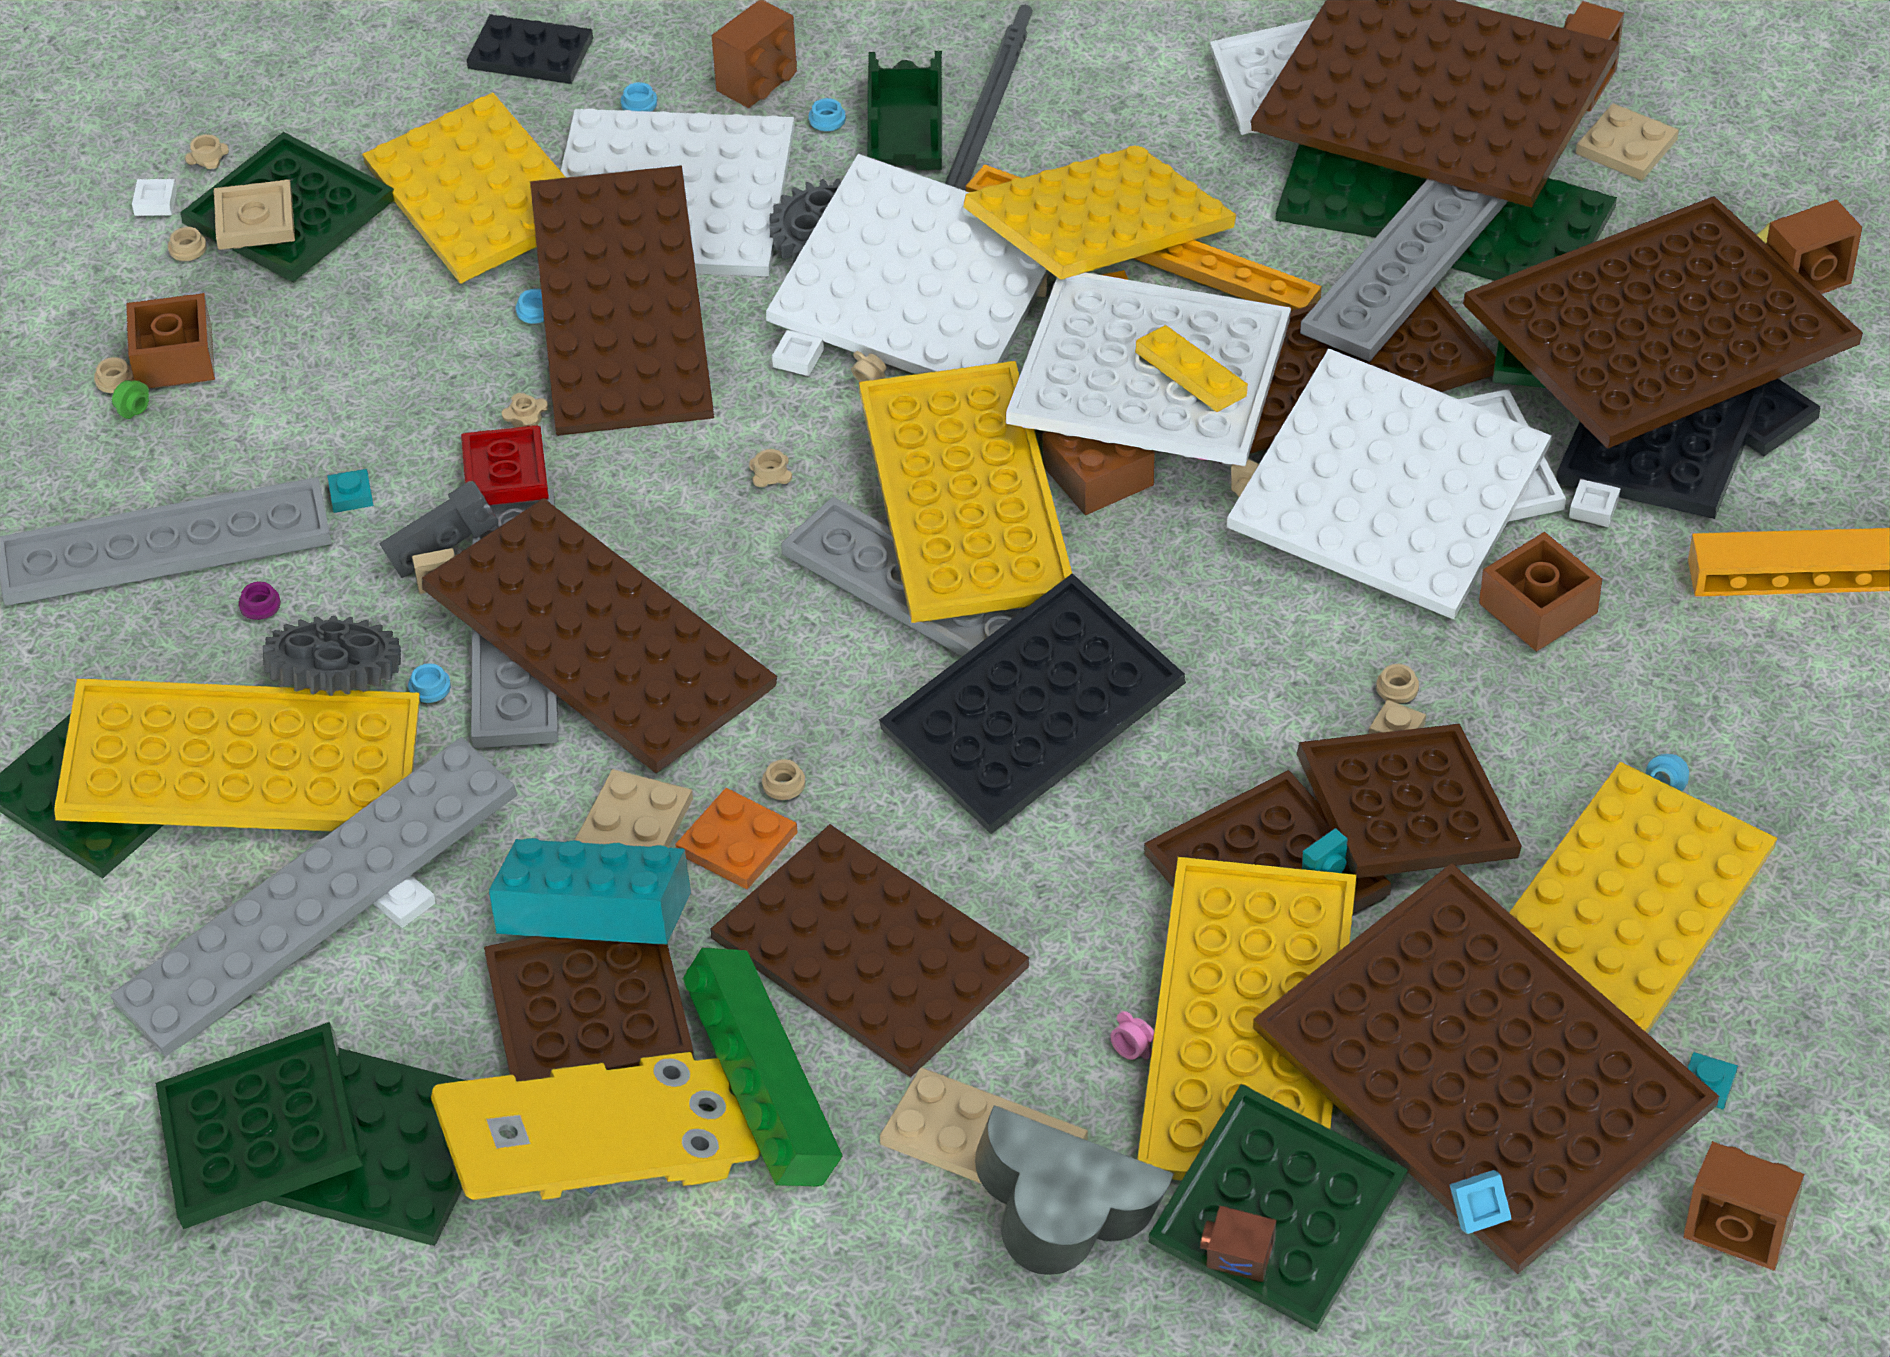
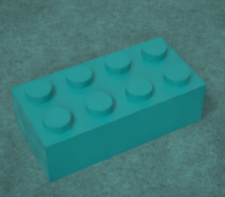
(590, 891)

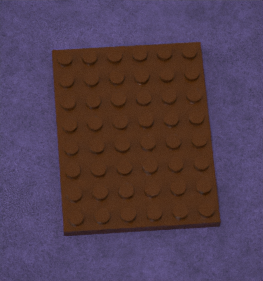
(1438, 92)
(1661, 320)
(1483, 1055)

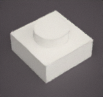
(154, 197)
(797, 352)
(1594, 503)
(406, 901)

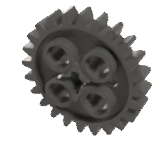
(798, 216)
(331, 655)

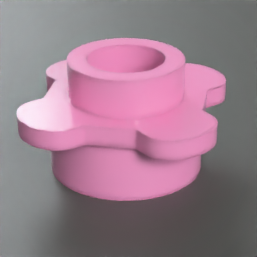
(1132, 1037)

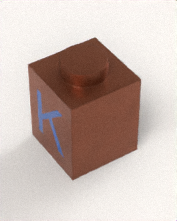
(1239, 1243)

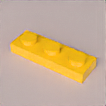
(1191, 368)

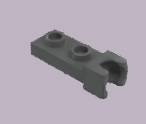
(441, 528)

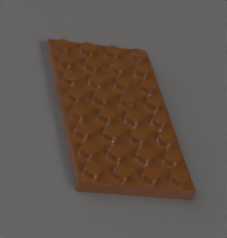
(620, 301)
(1428, 348)
(600, 634)

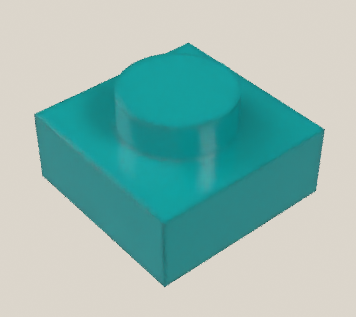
(350, 490)
(1327, 853)
(1715, 1074)

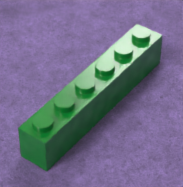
(762, 1068)

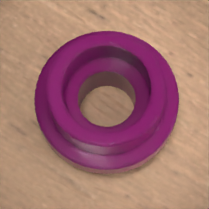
(259, 601)

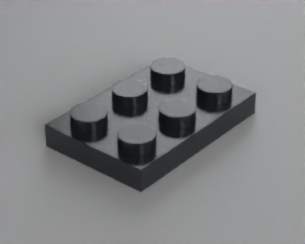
(530, 49)
(1780, 417)

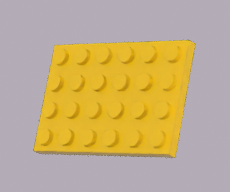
(467, 184)
(1099, 211)

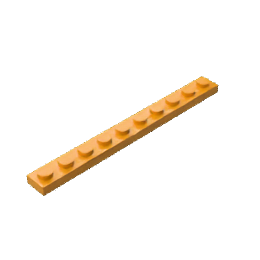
(1207, 264)

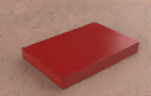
(506, 464)

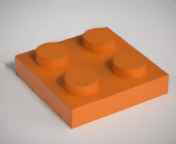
(737, 838)

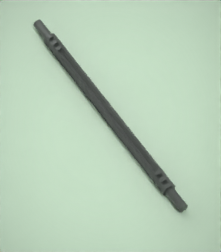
(989, 100)

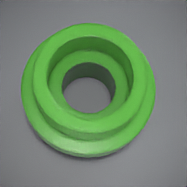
(130, 398)

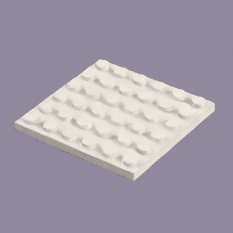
(729, 168)
(907, 275)
(1095, 386)
(1389, 483)

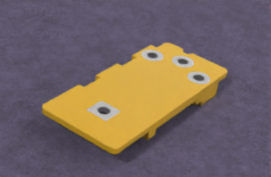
(594, 1127)

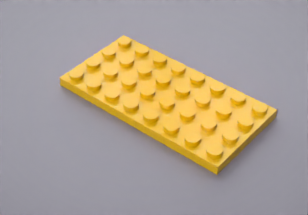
(963, 492)
(231, 754)
(1641, 889)
(1231, 952)

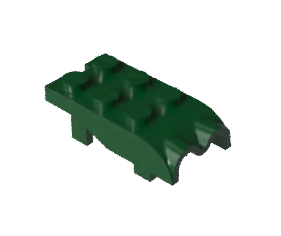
(905, 113)

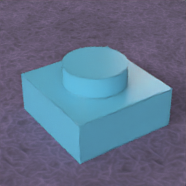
(1480, 1201)

